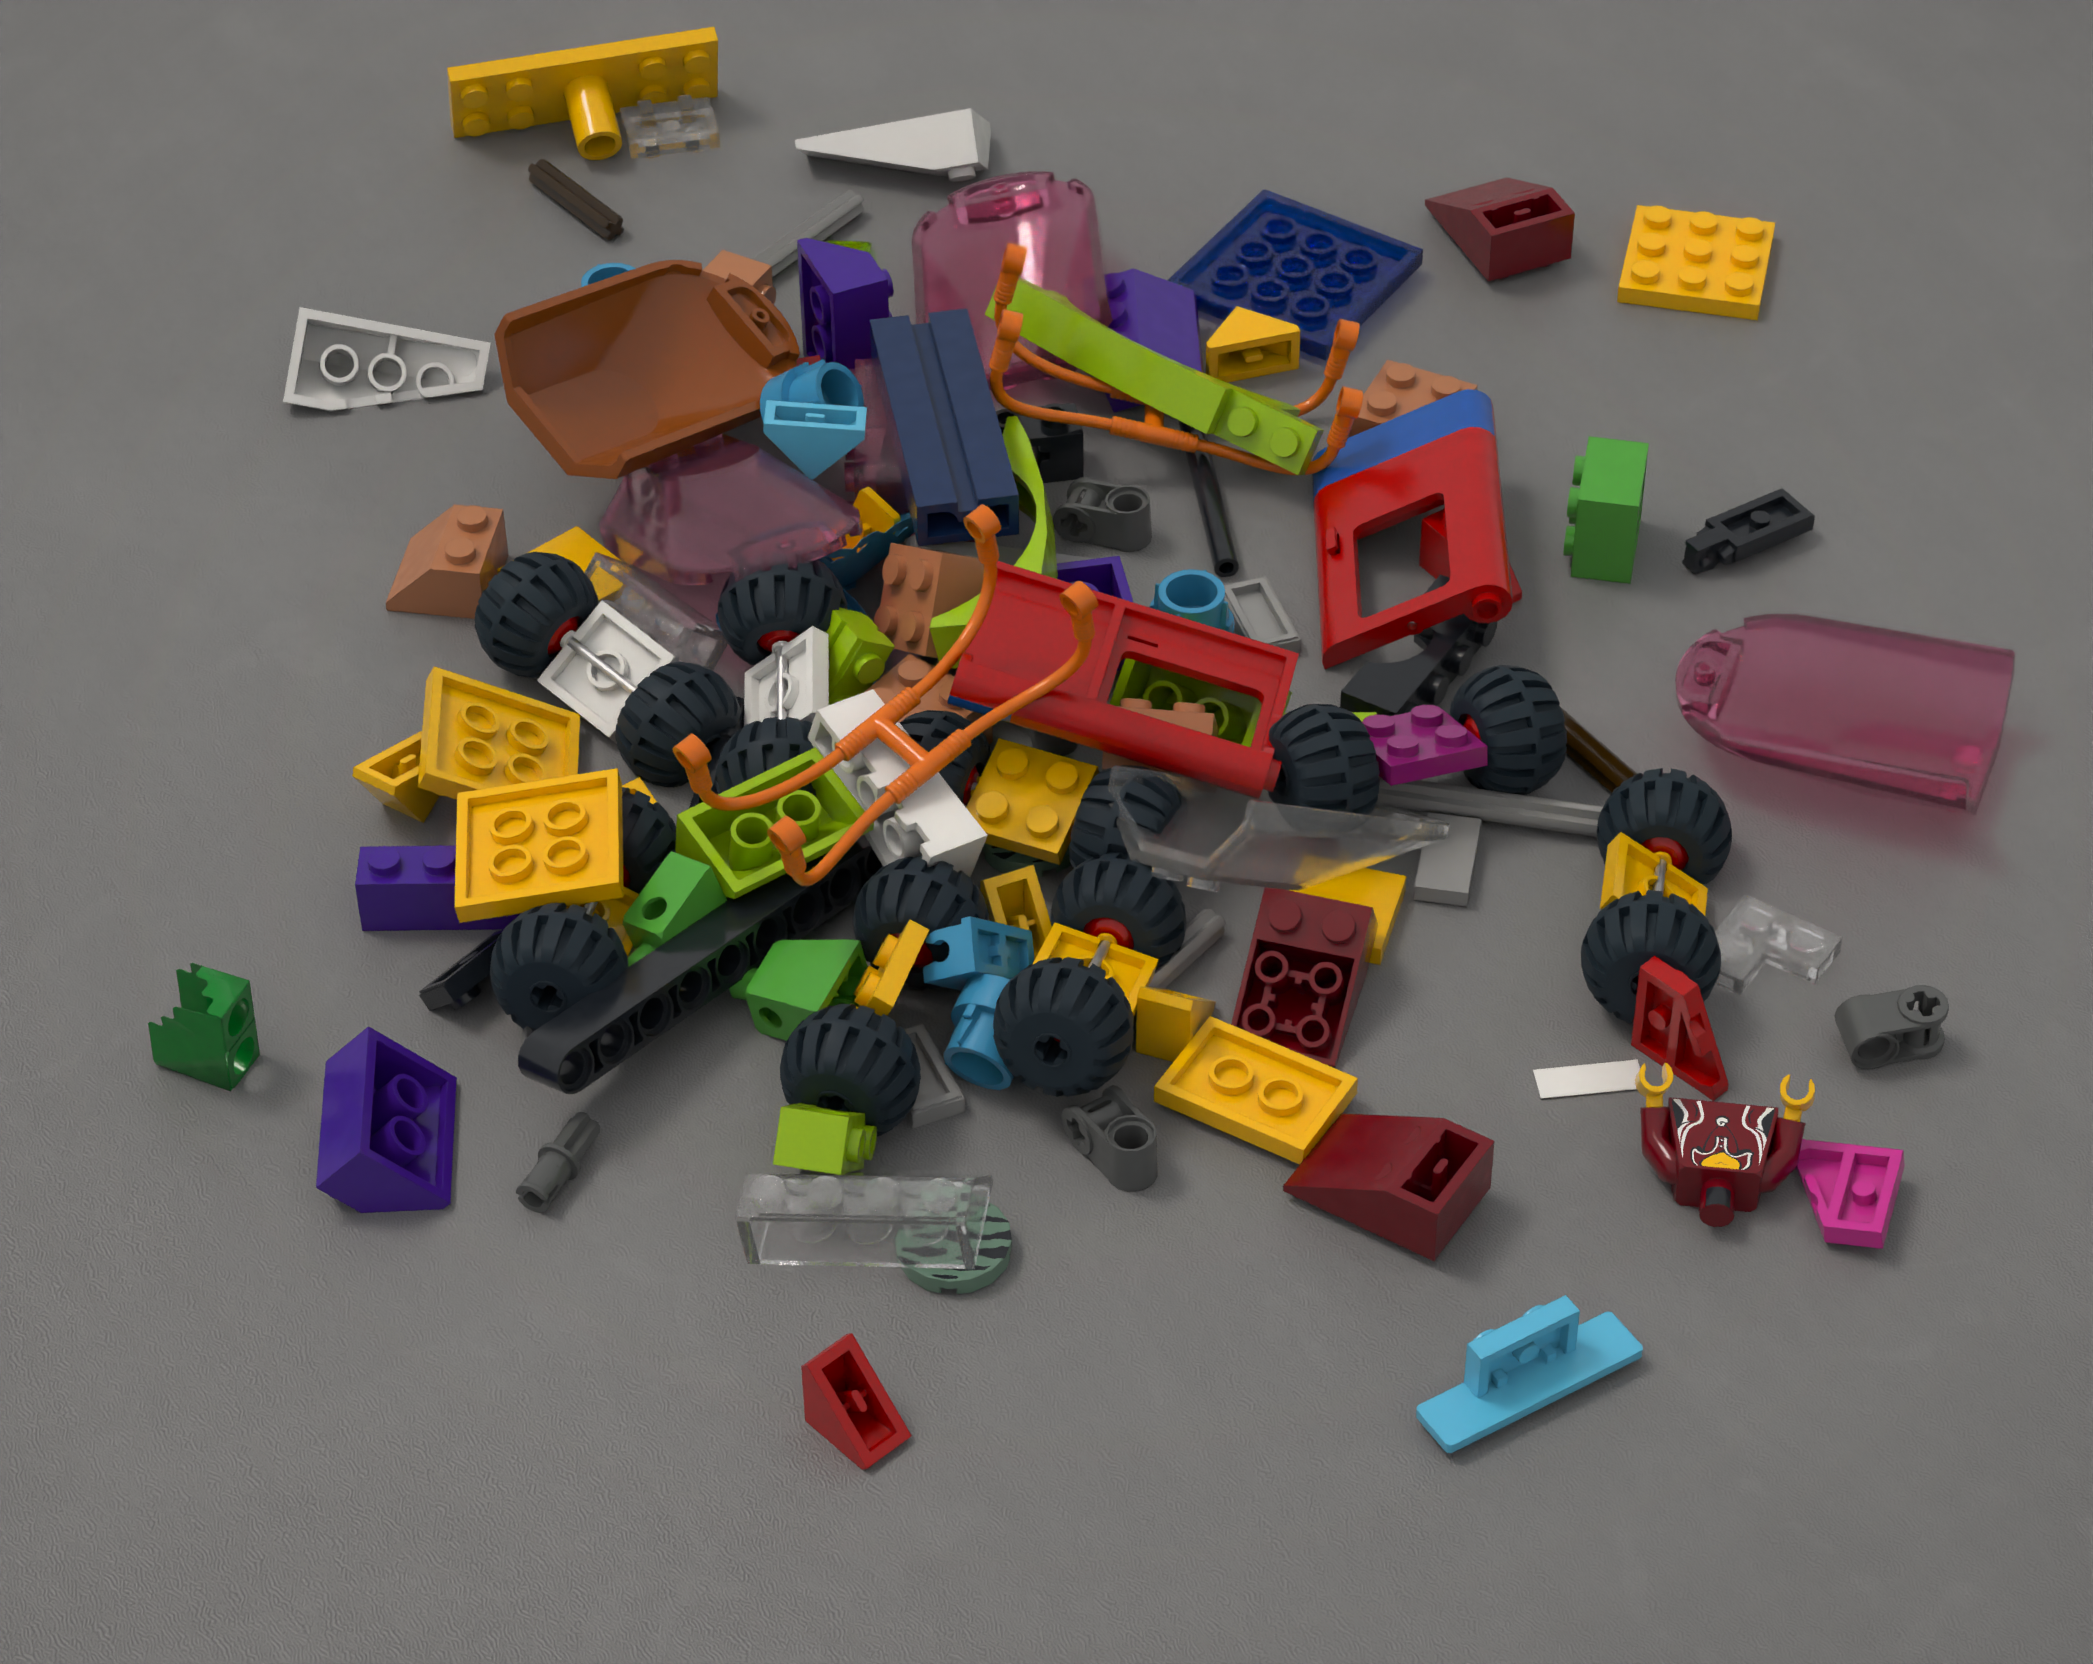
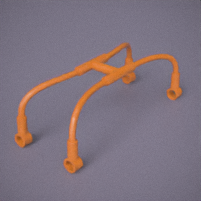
(1152, 429)
(786, 833)

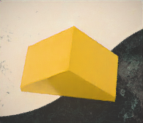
(1252, 346)
(394, 779)
(1018, 902)
(1168, 1021)

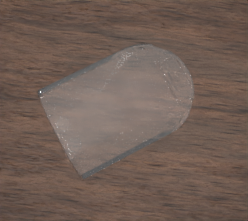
(1262, 842)

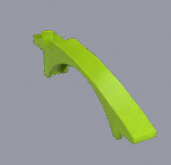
(1199, 400)
(1039, 553)

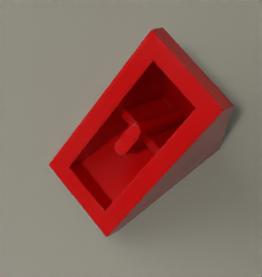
(850, 1404)

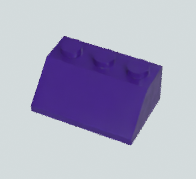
(838, 299)
(1156, 316)
(412, 890)
(386, 1128)

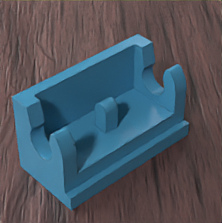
(977, 949)

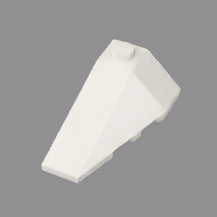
(936, 144)
(366, 363)

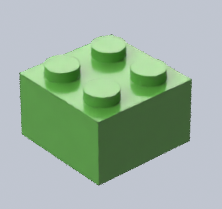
(1606, 509)

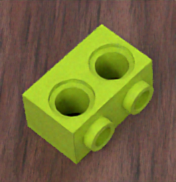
(823, 1139)

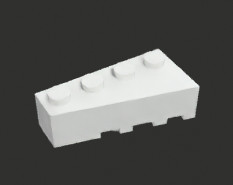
(924, 824)

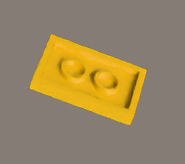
(1255, 1090)

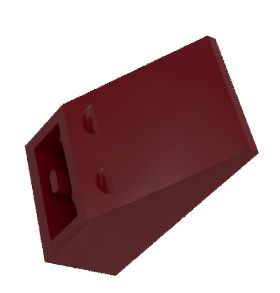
(1507, 225)
(1305, 972)
(1398, 1177)

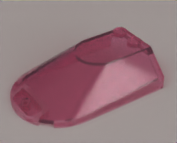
(964, 244)
(723, 512)
(1852, 705)

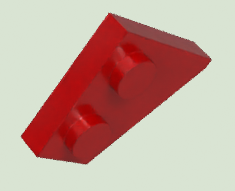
(1675, 1028)

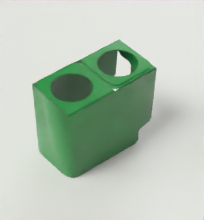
(211, 1032)

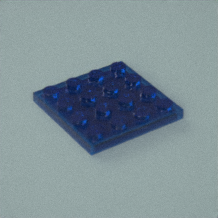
(1297, 268)

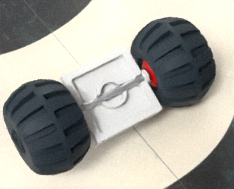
(548, 625)
(780, 627)

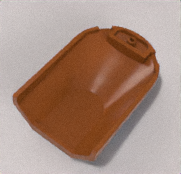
(641, 365)

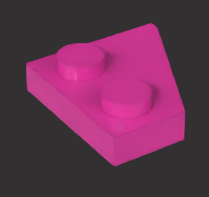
(1851, 1189)

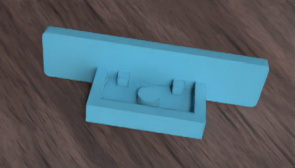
(1525, 1369)

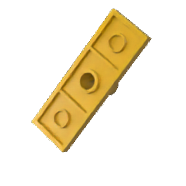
(583, 86)

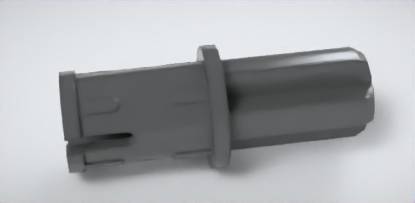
(557, 1163)

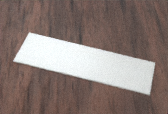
(1586, 1078)

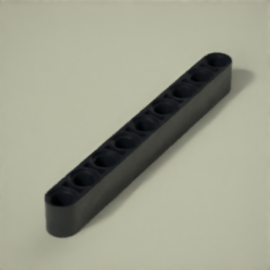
(687, 973)

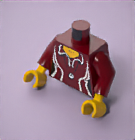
(1720, 1151)

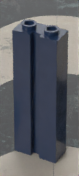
(942, 425)

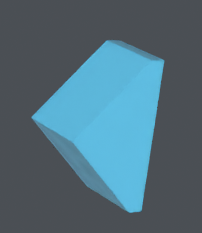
(814, 433)

